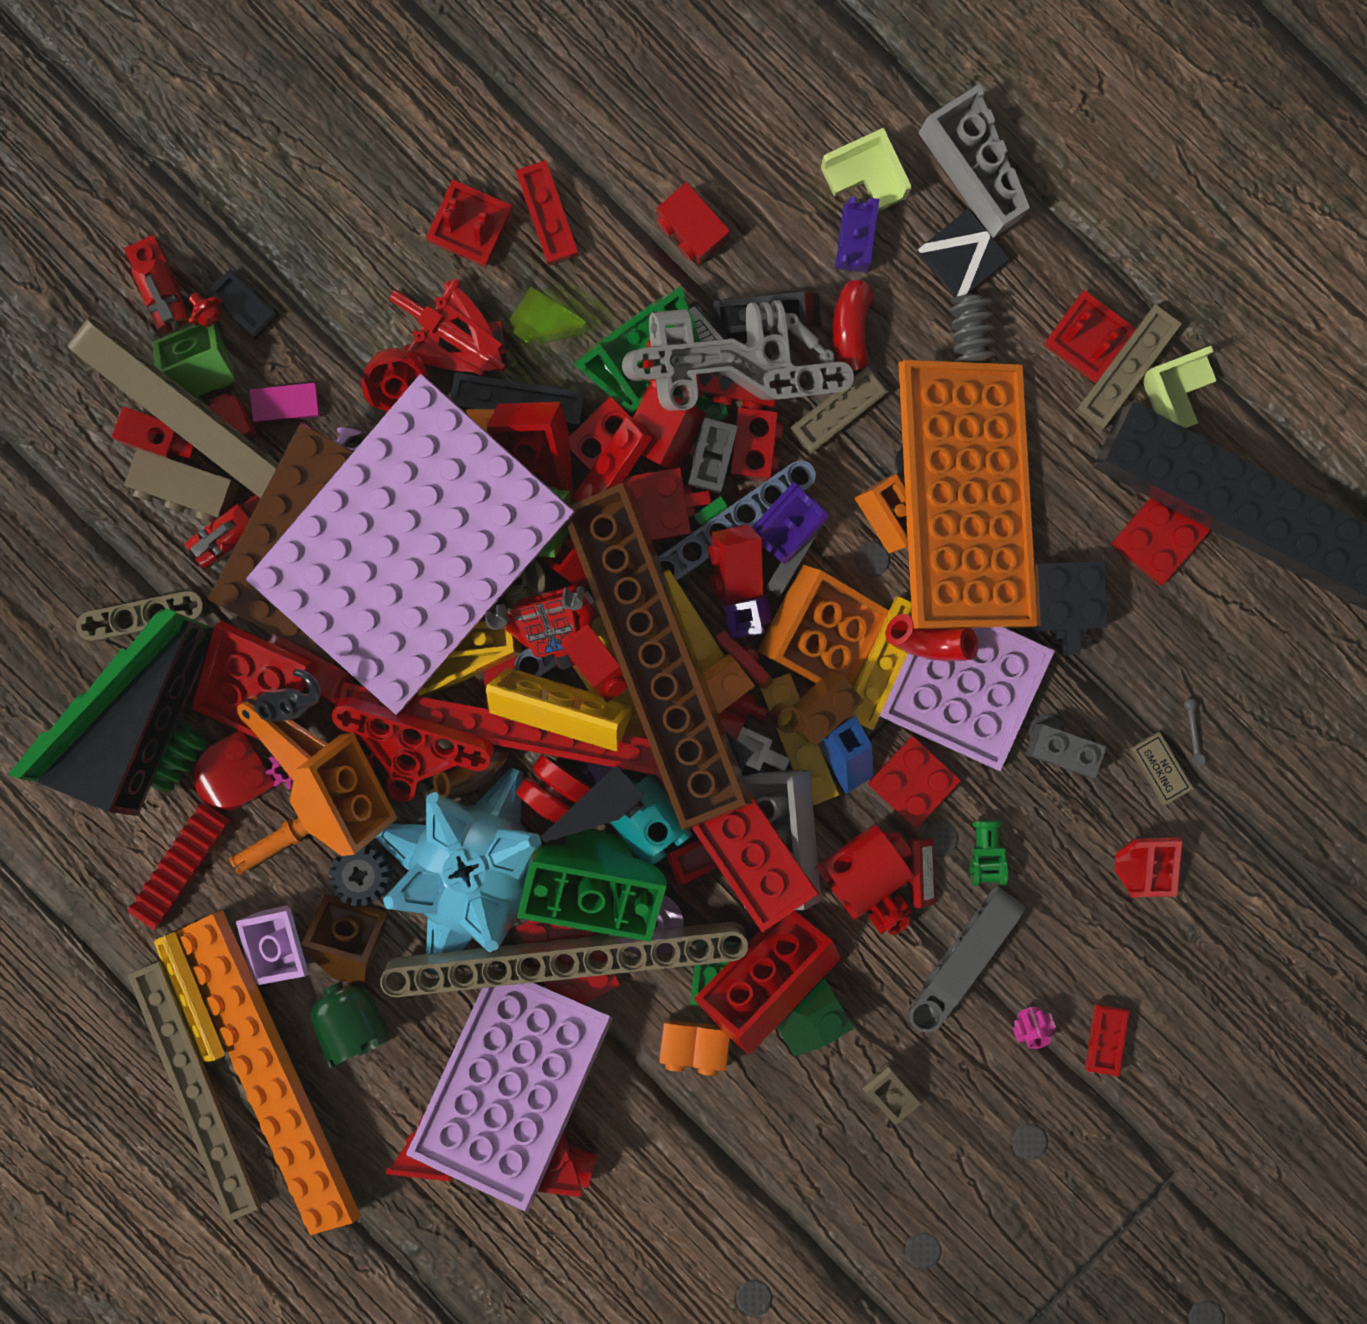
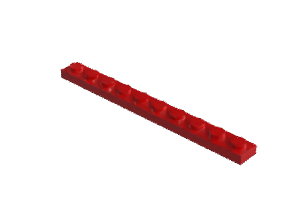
(632, 753)

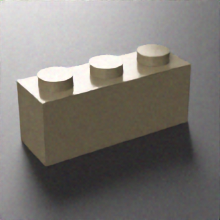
(180, 486)

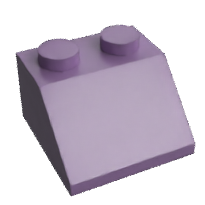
(272, 945)

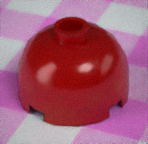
(389, 376)

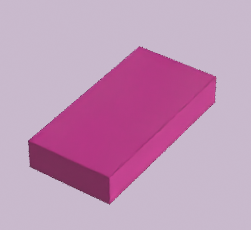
(285, 403)

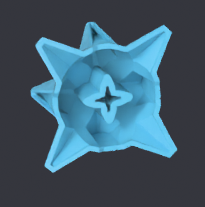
(441, 851)

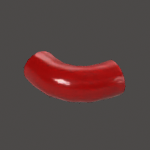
(850, 324)
(932, 644)

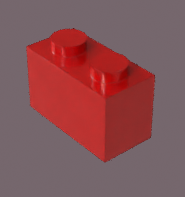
(691, 224)
(736, 564)

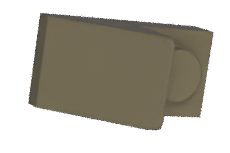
(890, 1094)

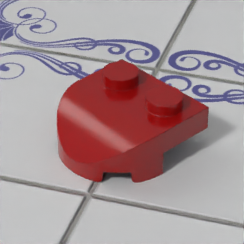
(231, 773)

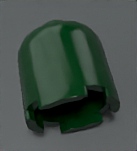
(347, 1023)

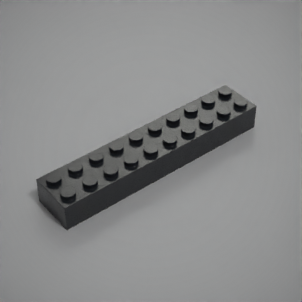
(1238, 500)

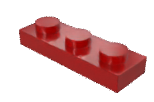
(547, 212)
(616, 459)

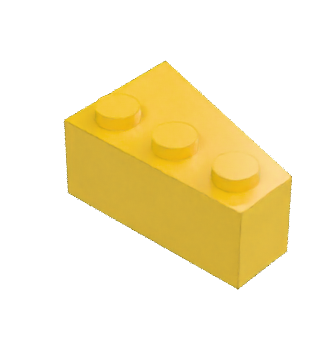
(476, 654)

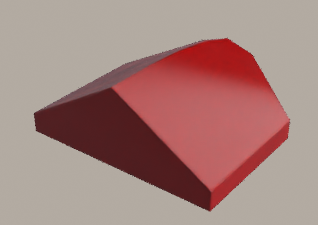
(1150, 866)

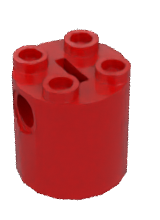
(867, 869)

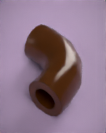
(463, 781)

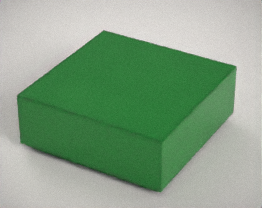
(711, 511)

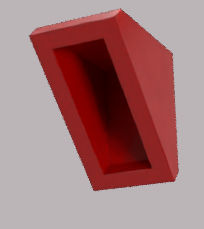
(690, 861)

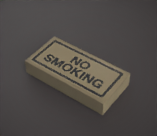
(1160, 768)

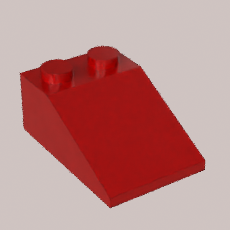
(537, 438)

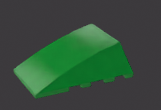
(604, 359)

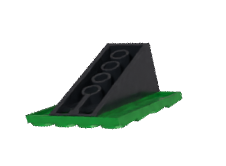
(120, 728)

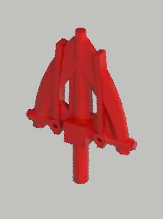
(478, 352)

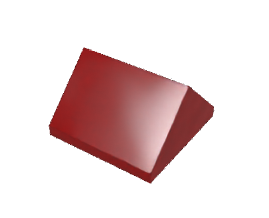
(670, 430)

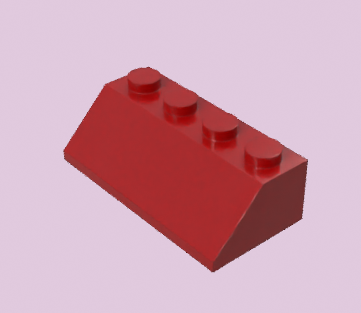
(769, 981)

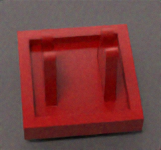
(469, 223)
(1089, 336)

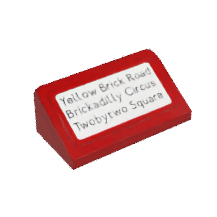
(923, 869)

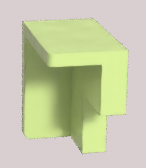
(869, 162)
(1171, 381)

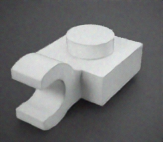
(760, 746)

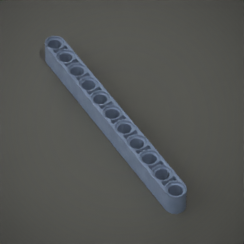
(701, 538)

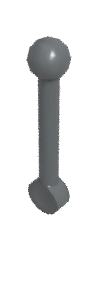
(1196, 759)

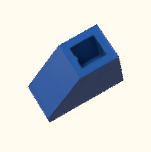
(849, 754)

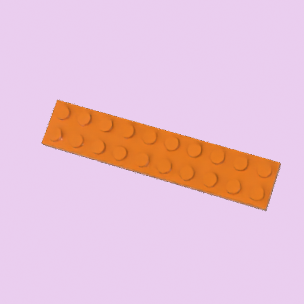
(267, 1074)

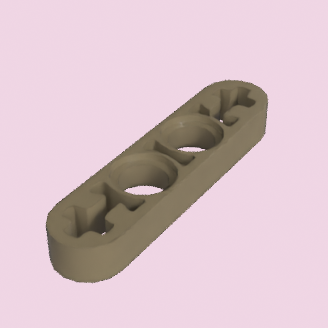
(141, 614)

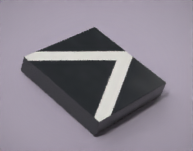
(962, 255)

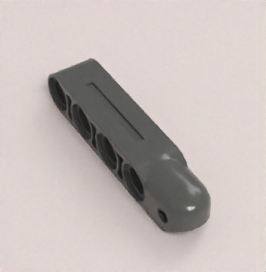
(965, 960)

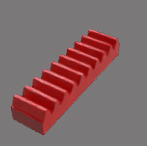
(179, 865)

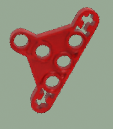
(394, 742)

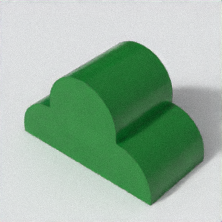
(593, 887)

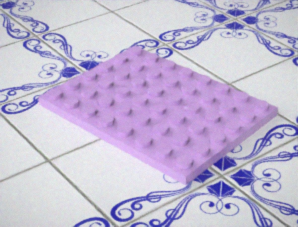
(410, 544)

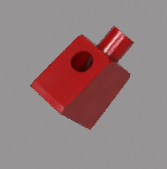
(140, 431)

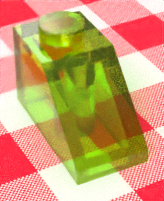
(545, 320)

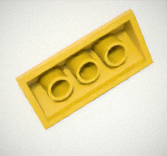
(558, 708)

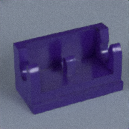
(857, 235)
(790, 522)

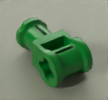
(988, 854)

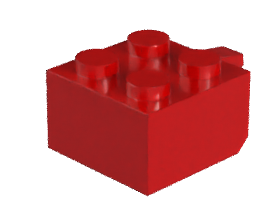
(666, 503)

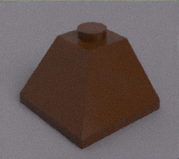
(344, 939)

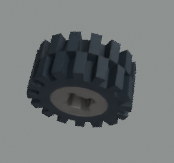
(372, 871)

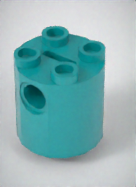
(656, 809)

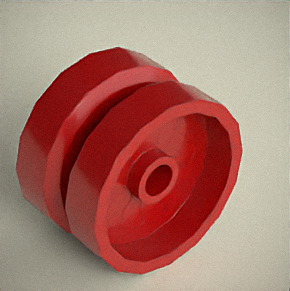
(557, 795)

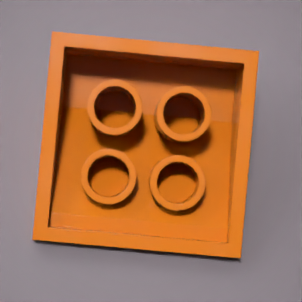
(822, 628)

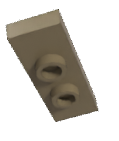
(838, 411)

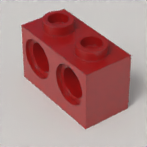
(595, 431)
(748, 444)

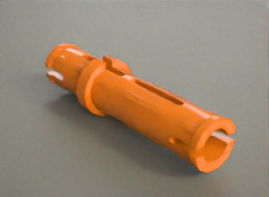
(288, 834)

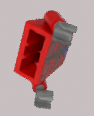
(545, 621)

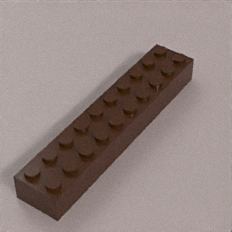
(657, 658)

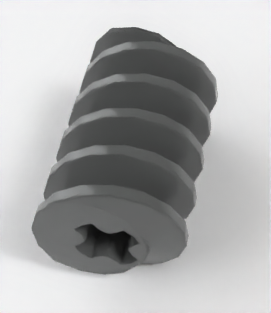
(972, 328)

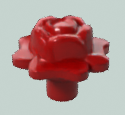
(205, 310)

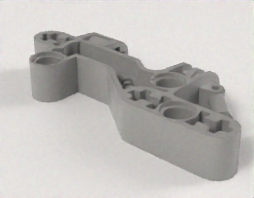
(680, 359)

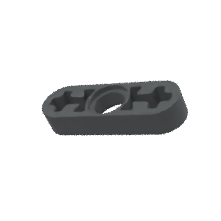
(785, 571)

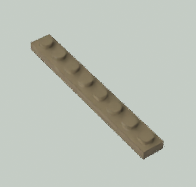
(194, 1091)

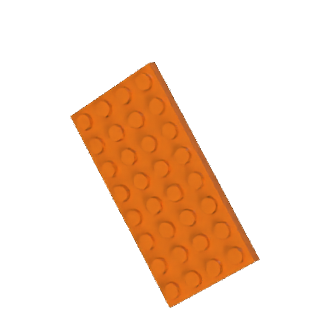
(967, 495)

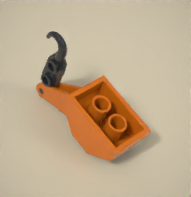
(332, 782)

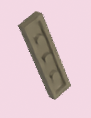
(1128, 367)

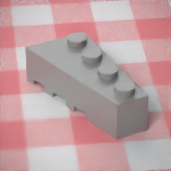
(976, 160)

